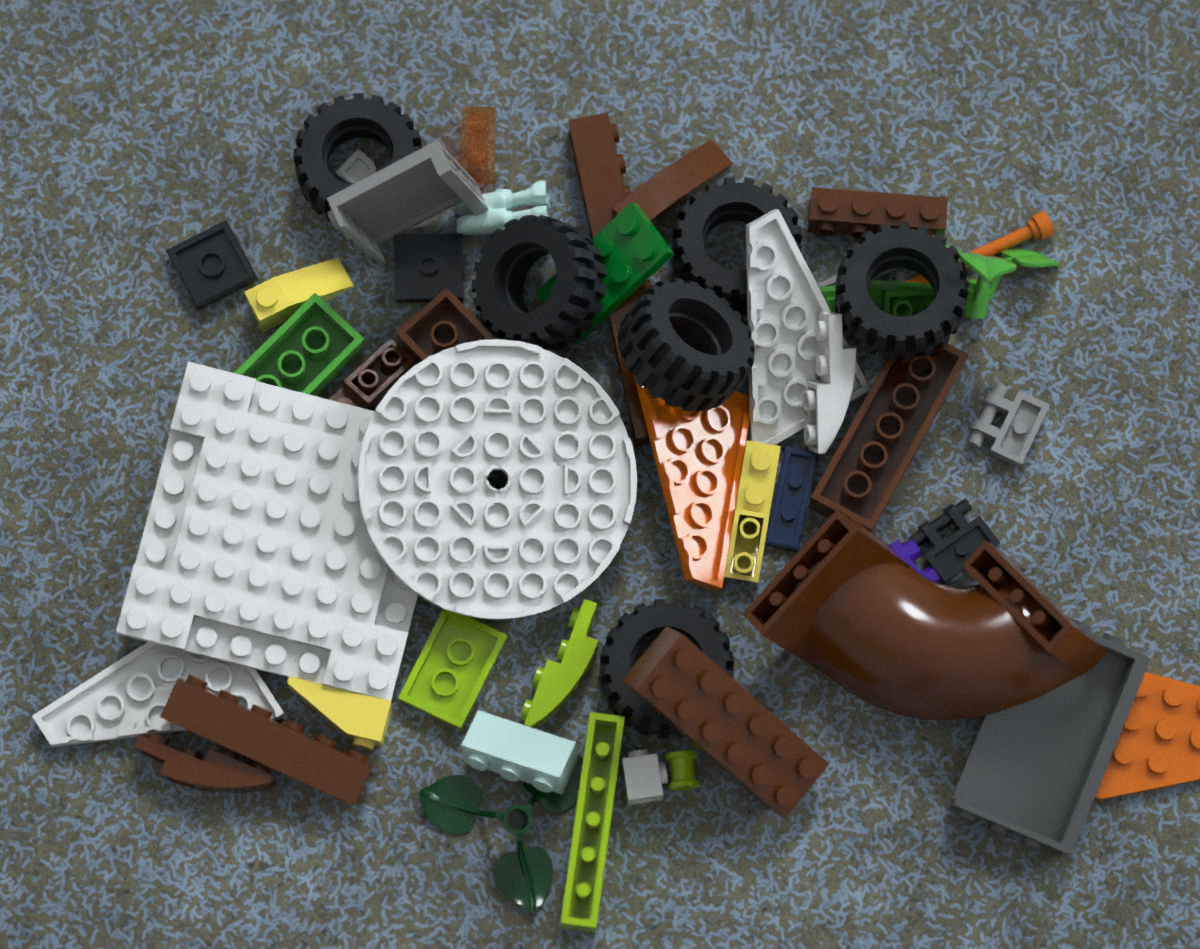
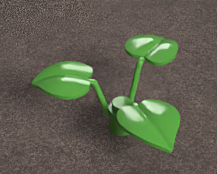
(994, 268)

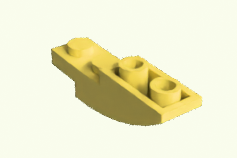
(752, 511)

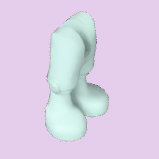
(499, 204)

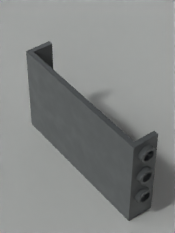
(1045, 759)

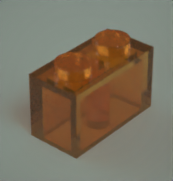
(479, 143)

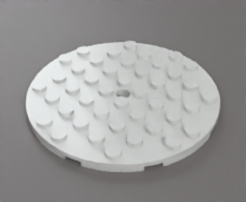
(482, 545)

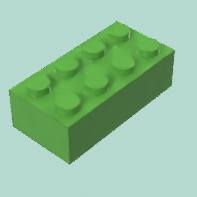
(306, 350)

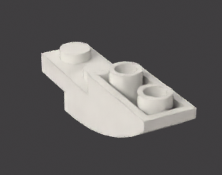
(829, 397)

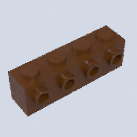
(860, 211)

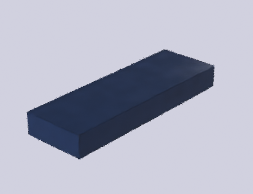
(791, 499)

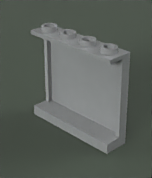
(402, 198)

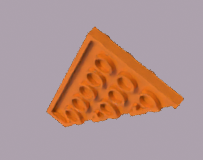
(1157, 741)

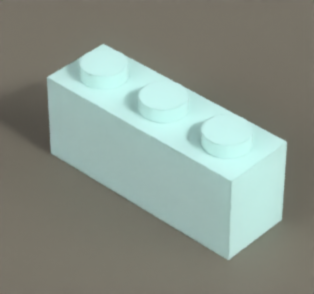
(519, 752)

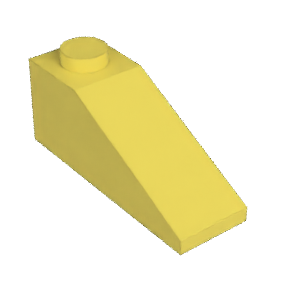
(284, 294)
(351, 713)

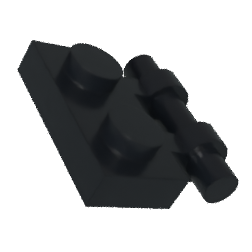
(951, 553)

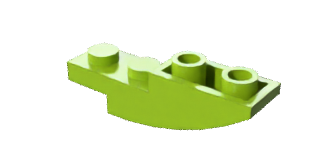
(560, 680)

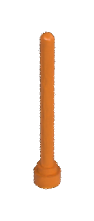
(1036, 228)

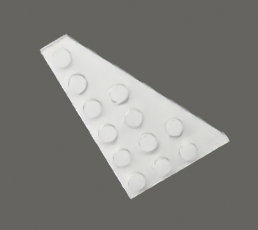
(782, 321)
(134, 691)

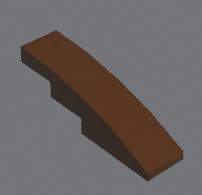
(678, 182)

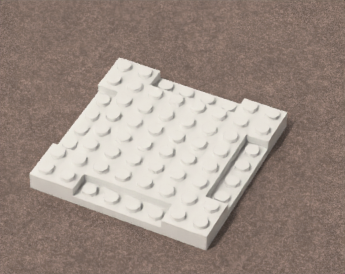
(264, 541)

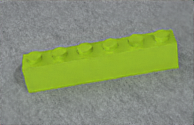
(592, 822)

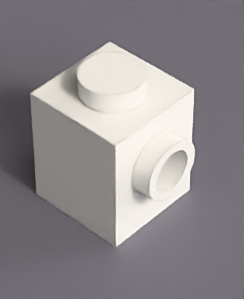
(643, 777)

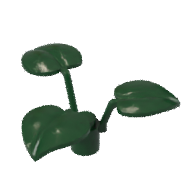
(519, 875)

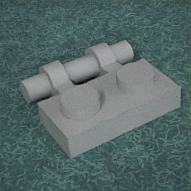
(1018, 429)

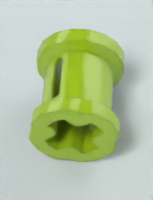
(682, 770)

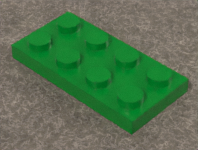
(631, 254)

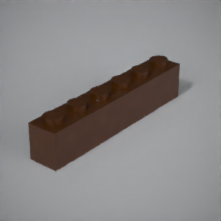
(266, 740)

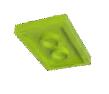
(452, 668)

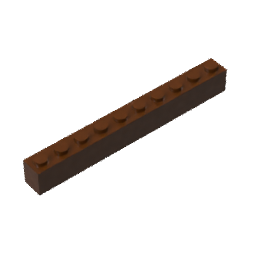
(601, 189)

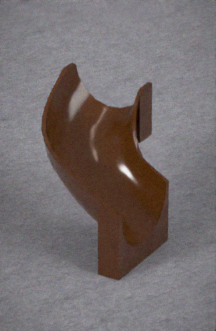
(915, 642)

